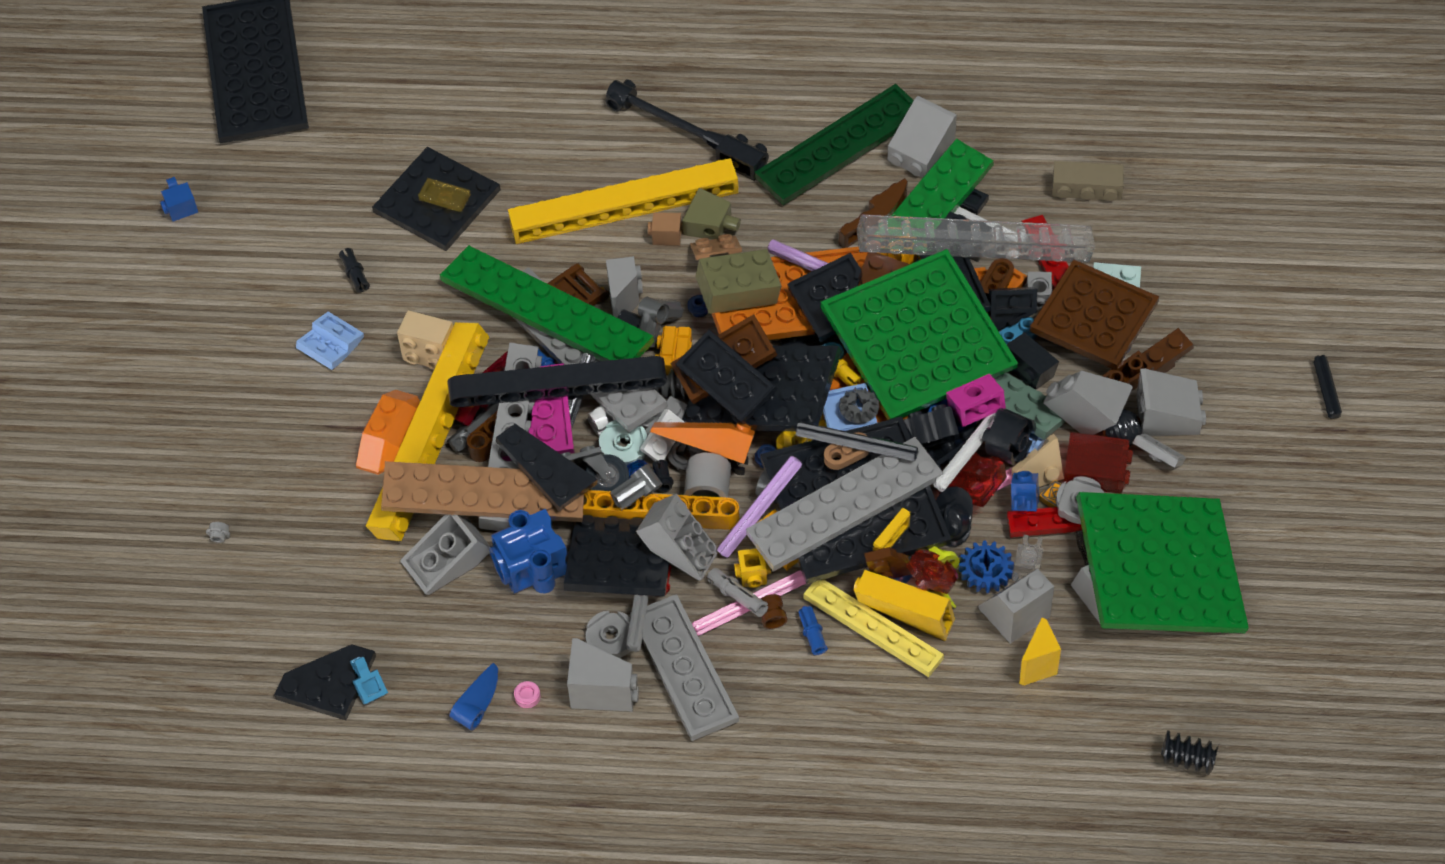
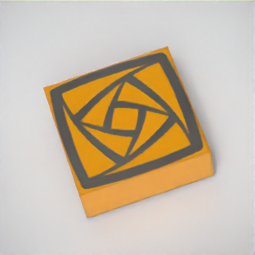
(1049, 495)

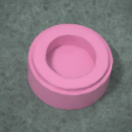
(527, 694)

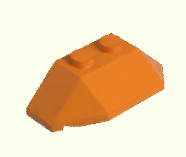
(386, 430)

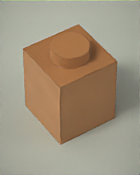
(665, 229)

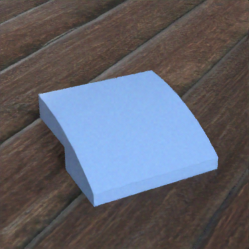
(329, 340)

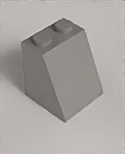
(922, 137)
(1088, 401)
(1169, 404)
(1020, 605)
(600, 679)

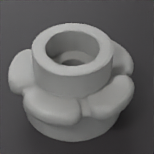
(218, 532)

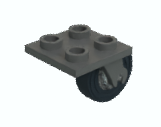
(607, 468)

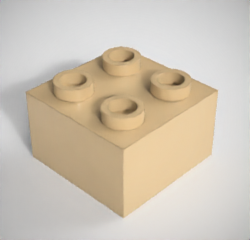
(423, 338)

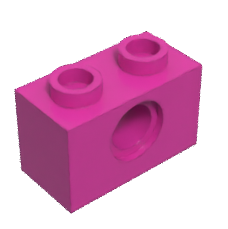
(976, 400)

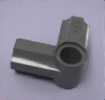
(655, 312)
(641, 483)

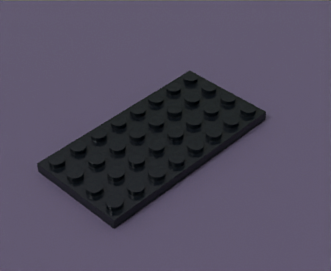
(254, 69)

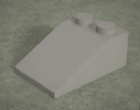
(445, 553)

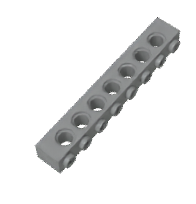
(518, 357)

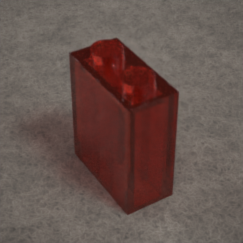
(1099, 459)

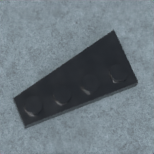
(549, 471)

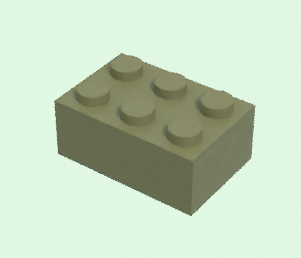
(738, 281)

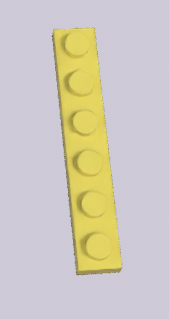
(874, 627)

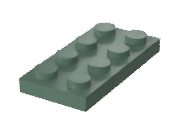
(1029, 403)

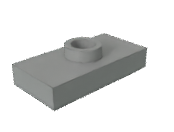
(1159, 451)

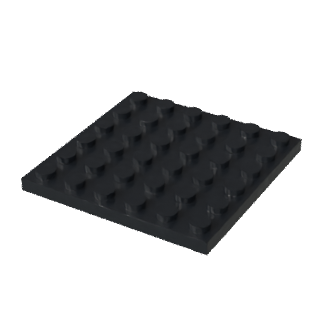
(847, 550)

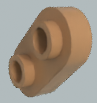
(846, 454)

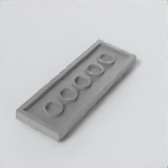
(686, 669)

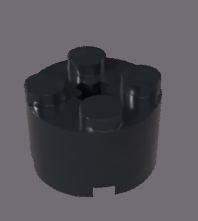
(1009, 436)

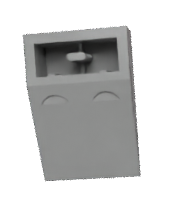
(678, 537)

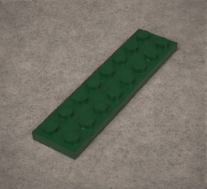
(835, 145)

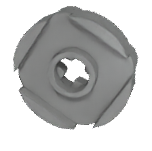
(1067, 494)
(613, 623)

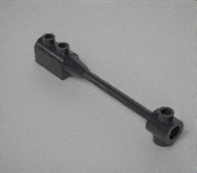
(744, 156)

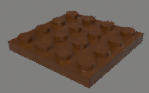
(1094, 314)

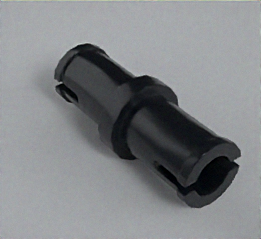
(354, 270)

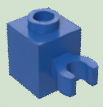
(178, 200)
(1025, 491)

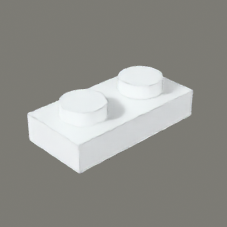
(658, 446)

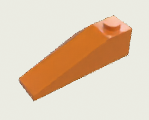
(719, 438)

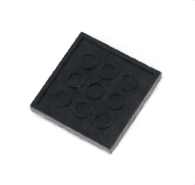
(426, 220)
(613, 559)

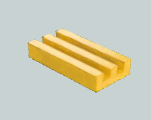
(893, 530)

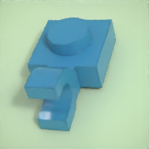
(369, 684)

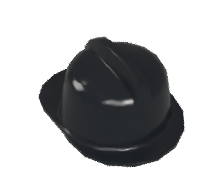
(957, 512)

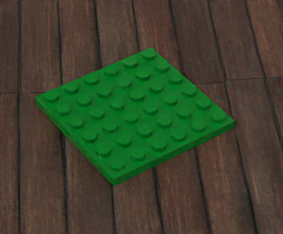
(918, 334)
(1161, 563)

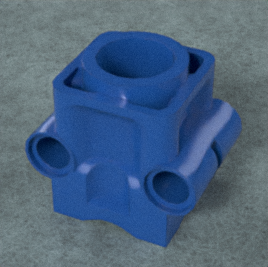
(529, 552)

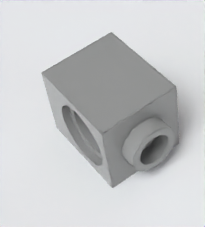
(1043, 283)

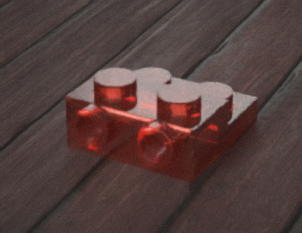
(980, 478)

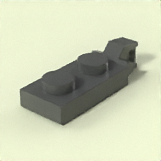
(459, 439)

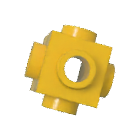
(751, 568)

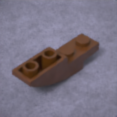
(880, 204)
(1159, 358)

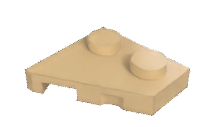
(1044, 462)

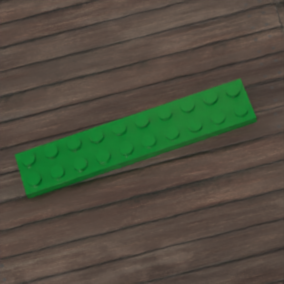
(545, 307)

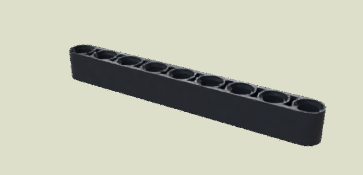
(556, 381)

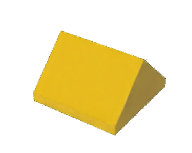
(1041, 655)

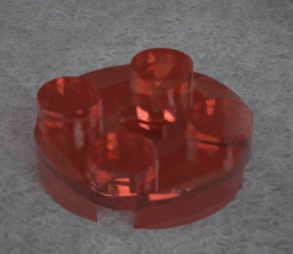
(931, 572)

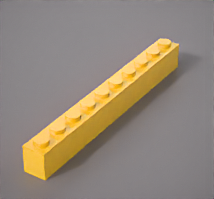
(621, 201)
(432, 419)

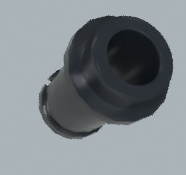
(663, 475)

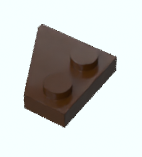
(887, 563)

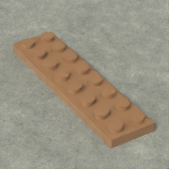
(467, 492)

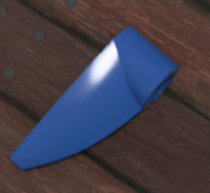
(474, 701)

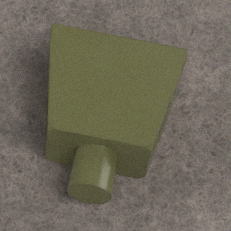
(709, 216)

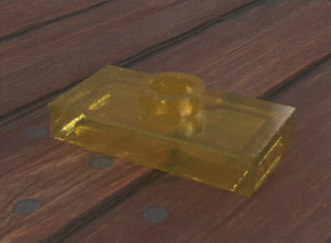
(444, 195)

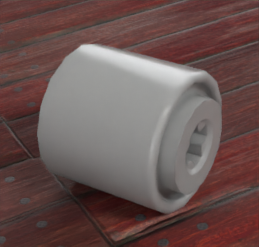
(707, 475)

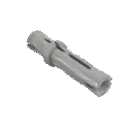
(730, 587)

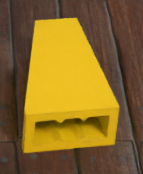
(906, 603)

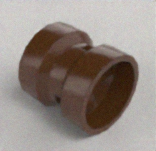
(775, 616)

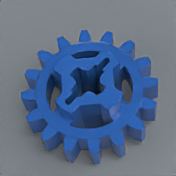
(974, 569)

